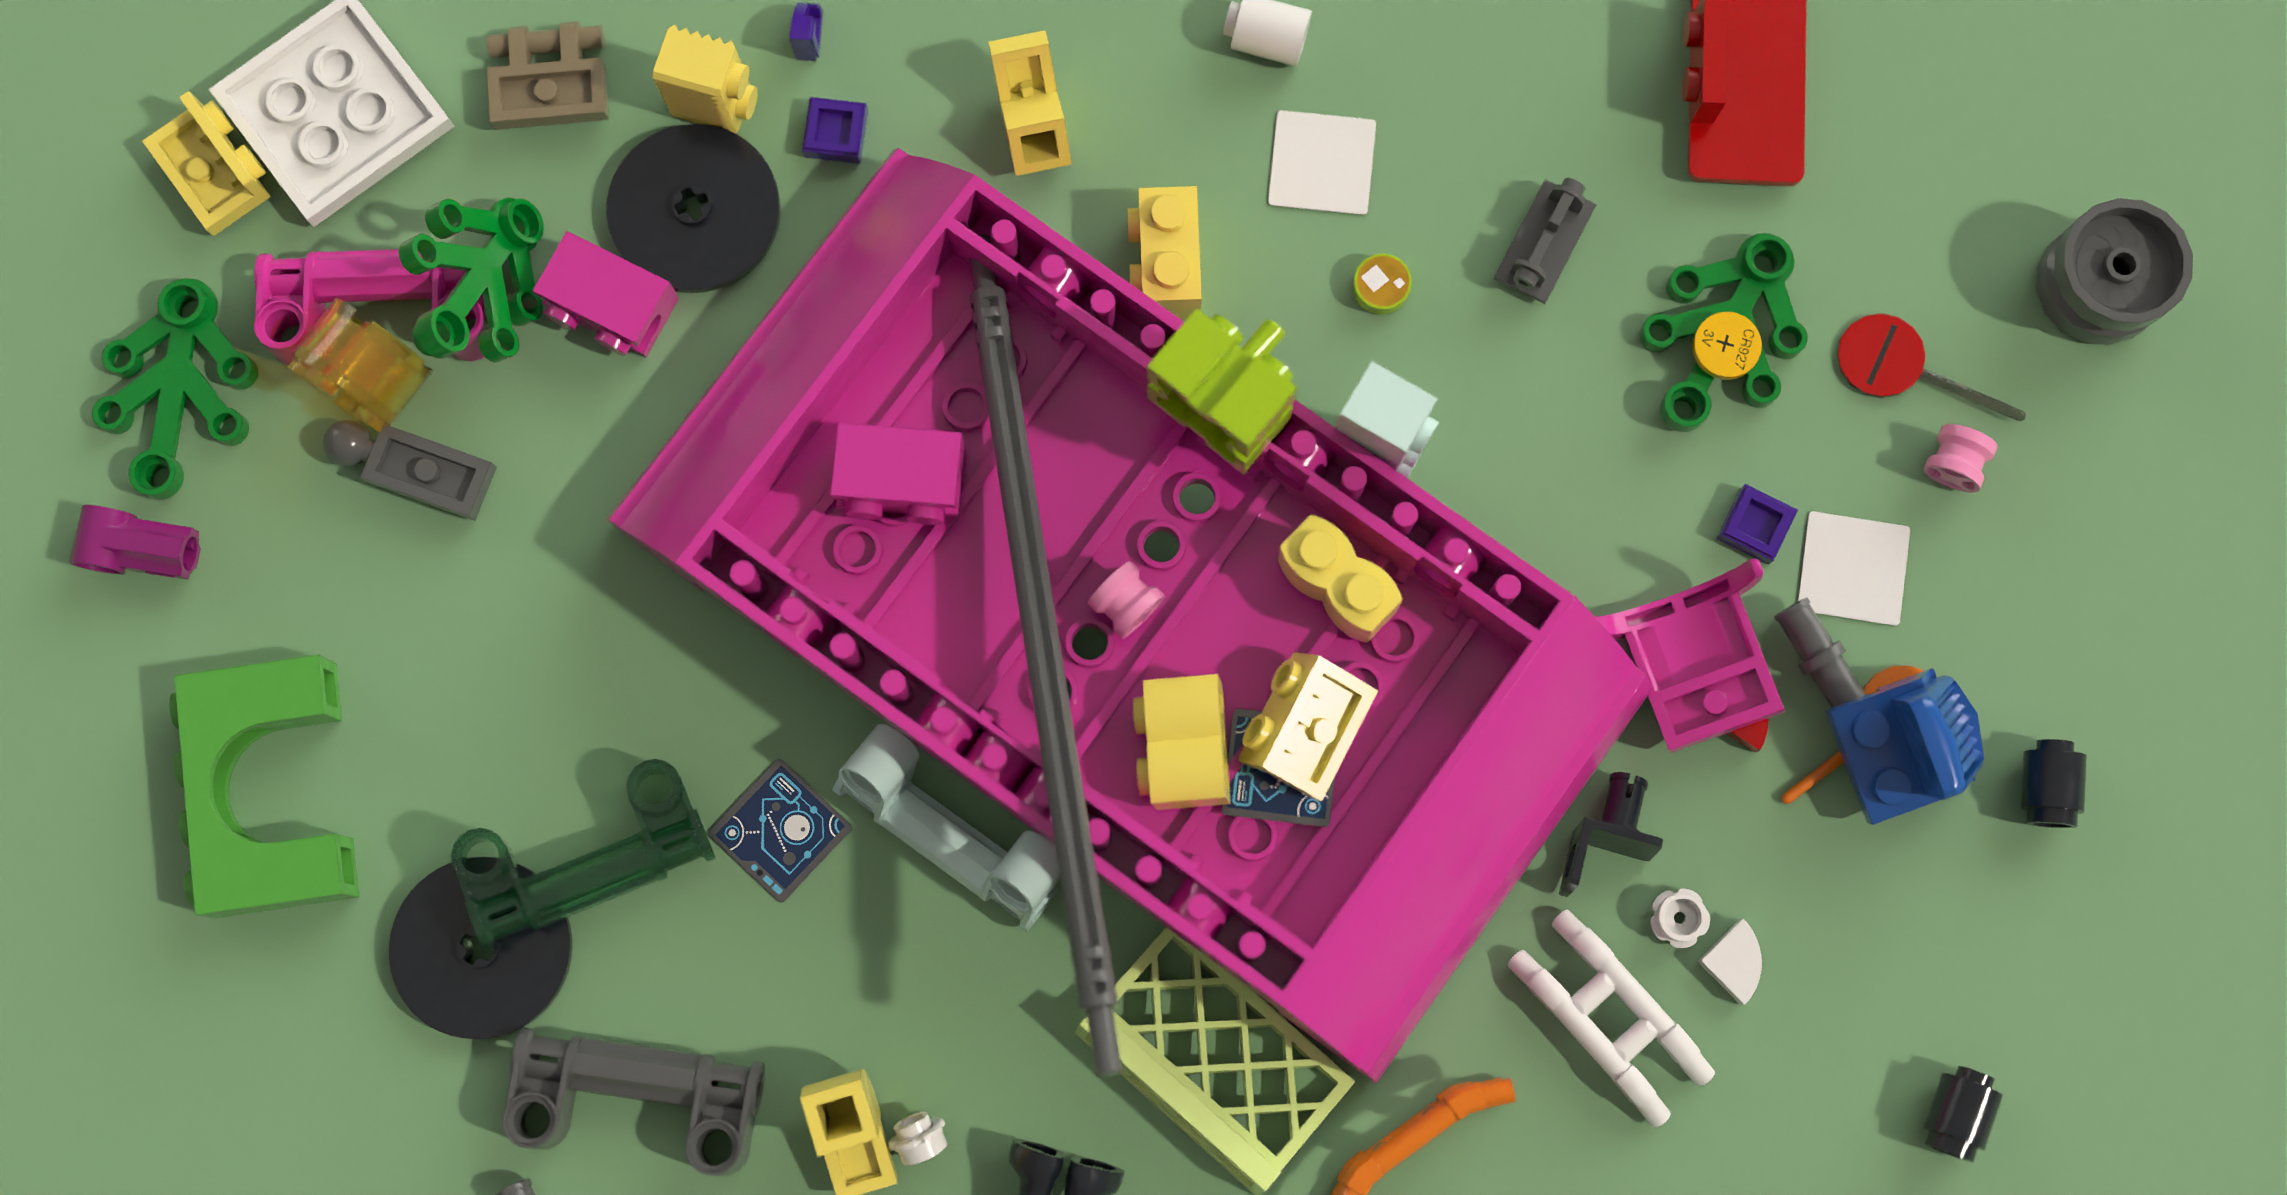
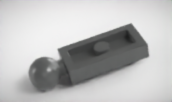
(412, 466)

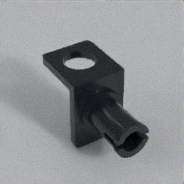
(1614, 833)

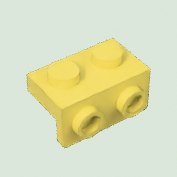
(206, 166)

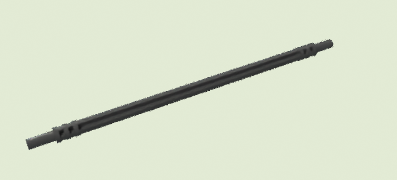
(1046, 670)

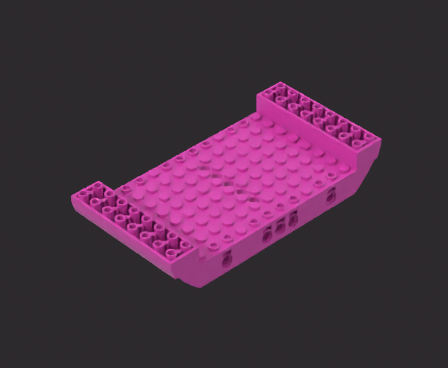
(1484, 677)

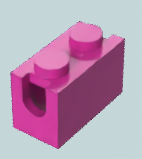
(605, 295)
(898, 472)

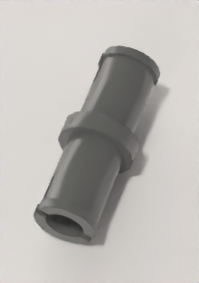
(1819, 653)

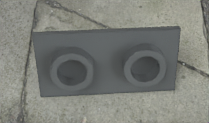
(1546, 239)

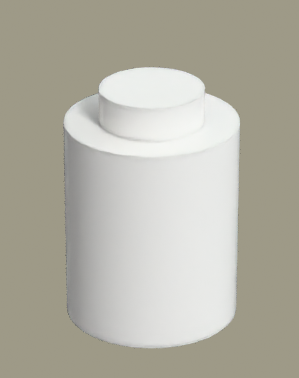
(1268, 29)

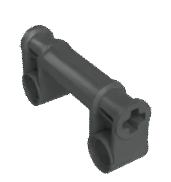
(632, 1074)

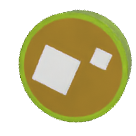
(1382, 284)

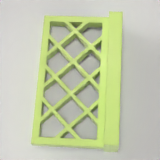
(1193, 1107)

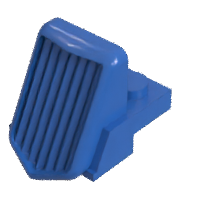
(1908, 744)

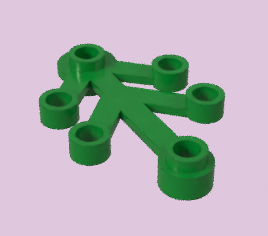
(514, 232)
(1751, 285)
(174, 379)

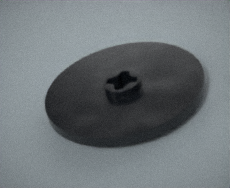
(715, 169)
(464, 997)

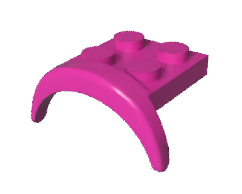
(1701, 658)

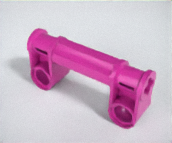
(297, 289)

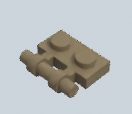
(547, 91)

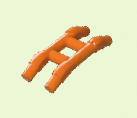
(1449, 1107)

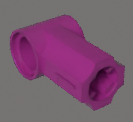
(118, 541)

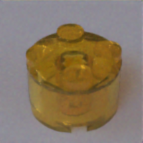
(361, 363)

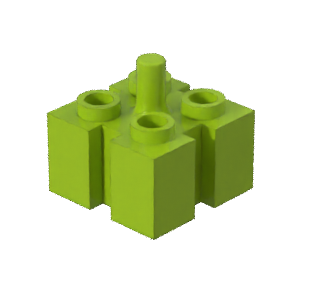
(1221, 390)

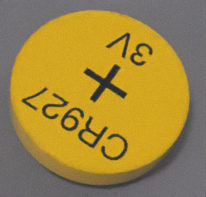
(1727, 345)

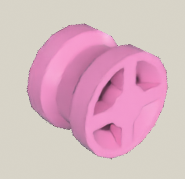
(1960, 458)
(1126, 599)

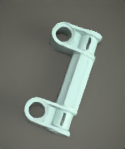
(880, 781)

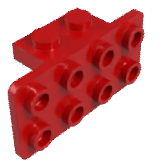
(1746, 91)

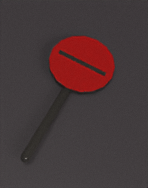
(1887, 356)

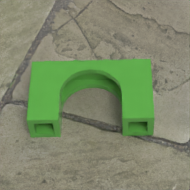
(217, 721)

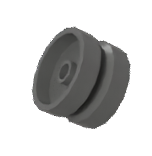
(2114, 271)

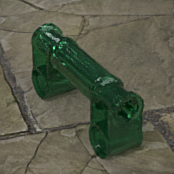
(586, 878)

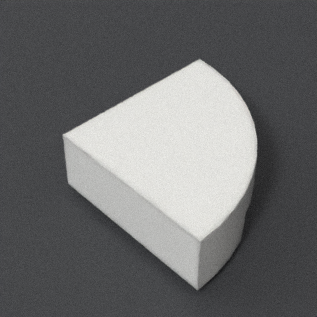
(1735, 962)

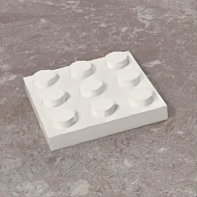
(331, 108)

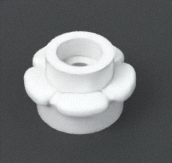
(1691, 906)
(918, 1138)

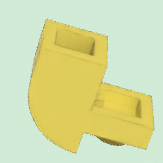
(1030, 103)
(849, 1133)

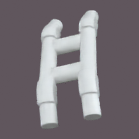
(1574, 1014)

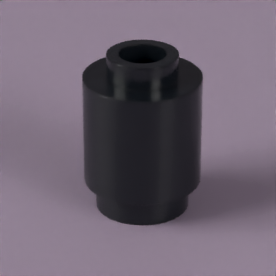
(2053, 784)
(1962, 1113)

